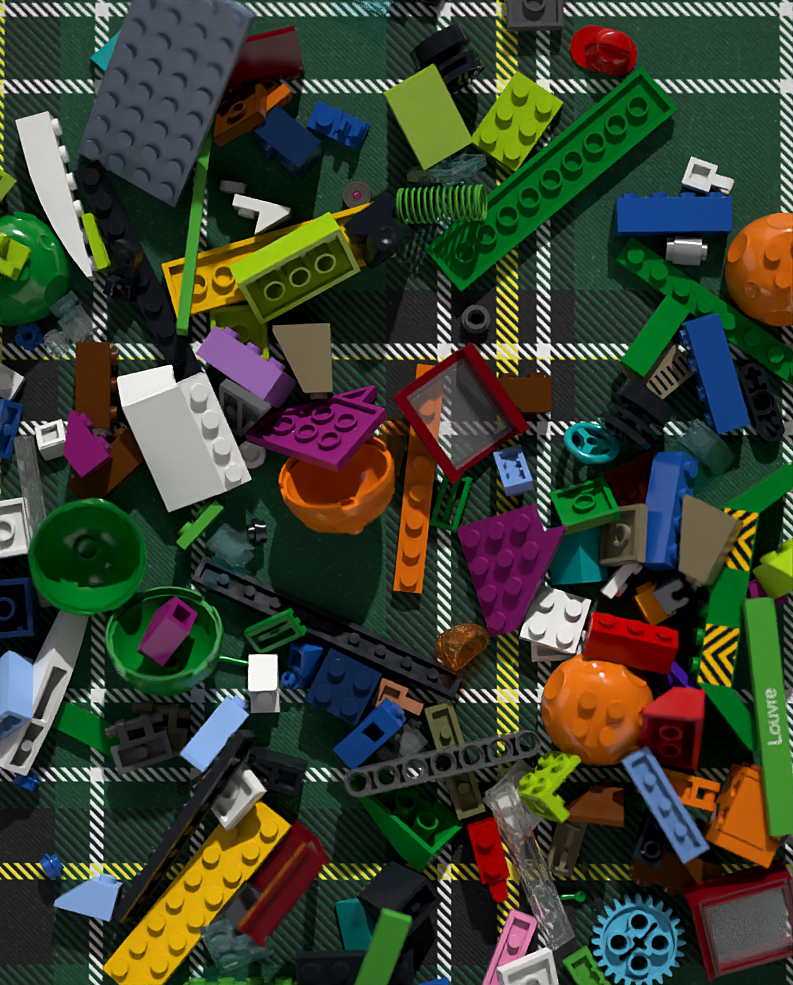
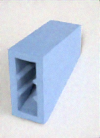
(15, 692)
(215, 732)

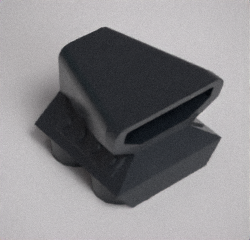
(379, 230)

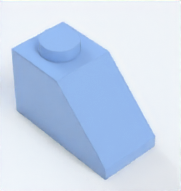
(93, 897)

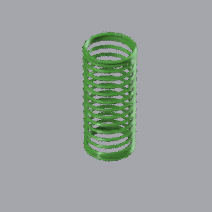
(477, 193)

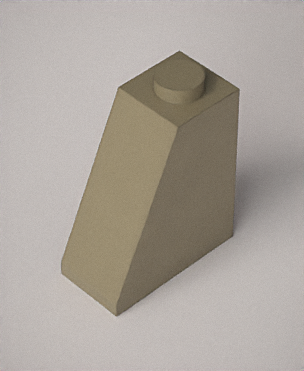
(309, 355)
(705, 540)

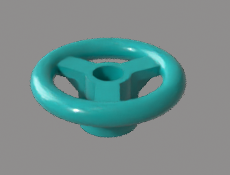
(590, 446)

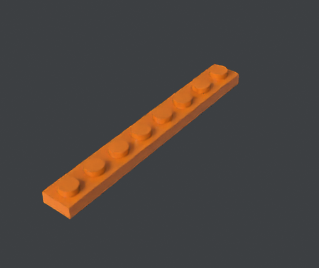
(415, 512)

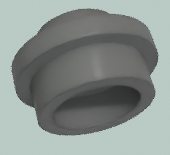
(475, 310)

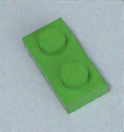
(191, 532)

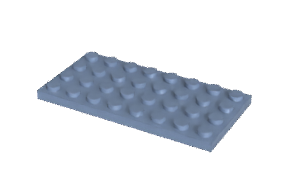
(164, 90)

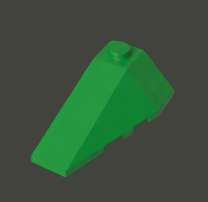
(409, 822)

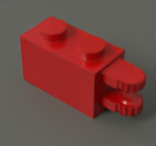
(490, 856)

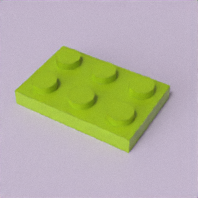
(516, 122)

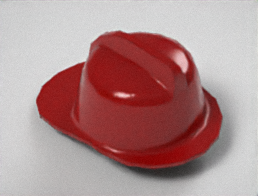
(603, 50)

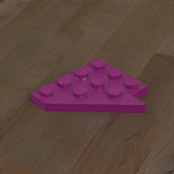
(322, 430)
(508, 563)

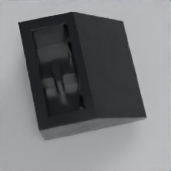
(401, 891)

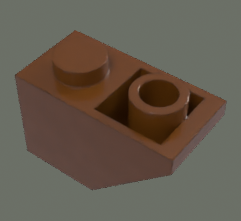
(528, 394)

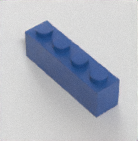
(673, 215)
(715, 373)
(670, 479)

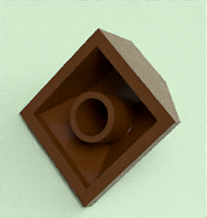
(598, 804)

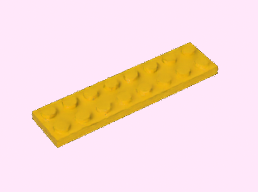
(214, 281)
(195, 897)

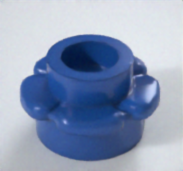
(34, 341)
(27, 782)
(51, 866)

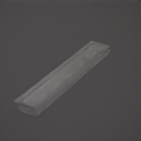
(31, 488)
(529, 864)

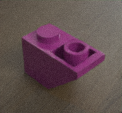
(83, 447)
(166, 631)

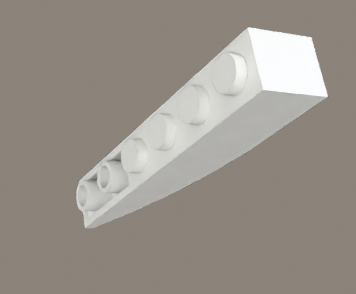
(55, 186)
(50, 679)

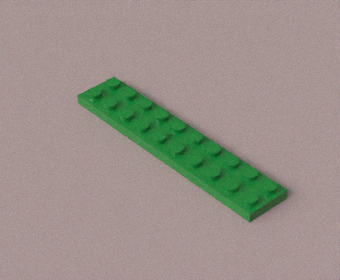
(552, 178)

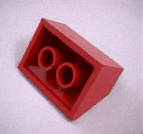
(630, 642)
(674, 728)

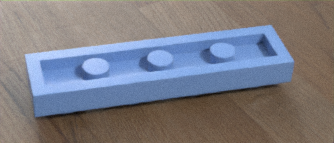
(664, 804)

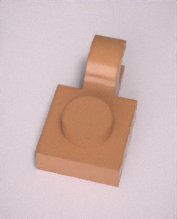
(396, 693)

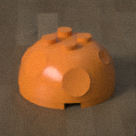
(761, 269)
(343, 499)
(595, 709)

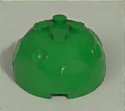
(44, 275)
(87, 557)
(187, 665)

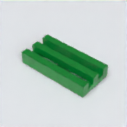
(443, 525)
(298, 631)

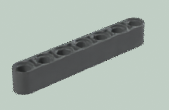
(456, 763)

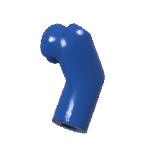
(293, 681)

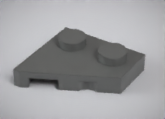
(240, 407)

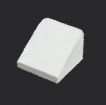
(51, 439)

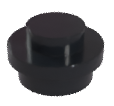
(256, 532)

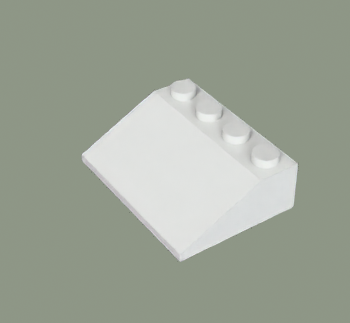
(186, 442)

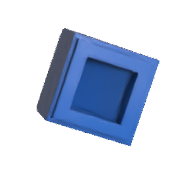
(303, 656)

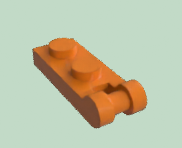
(686, 790)

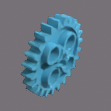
(656, 959)

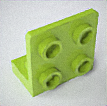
(538, 786)

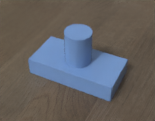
(513, 470)

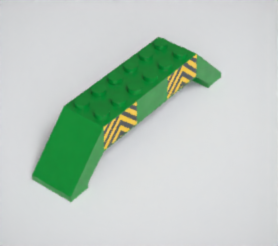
(722, 609)

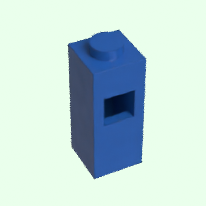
(370, 733)

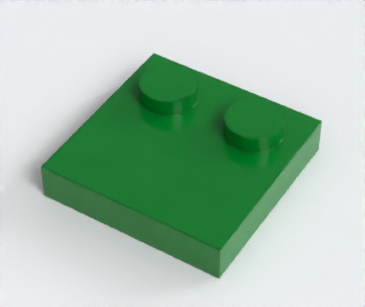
(585, 505)

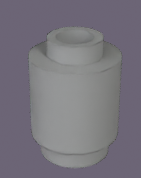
(685, 250)

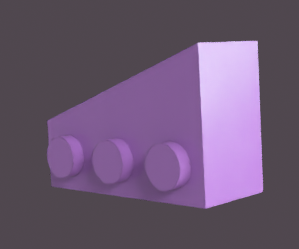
(247, 366)

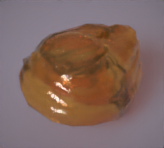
(461, 644)

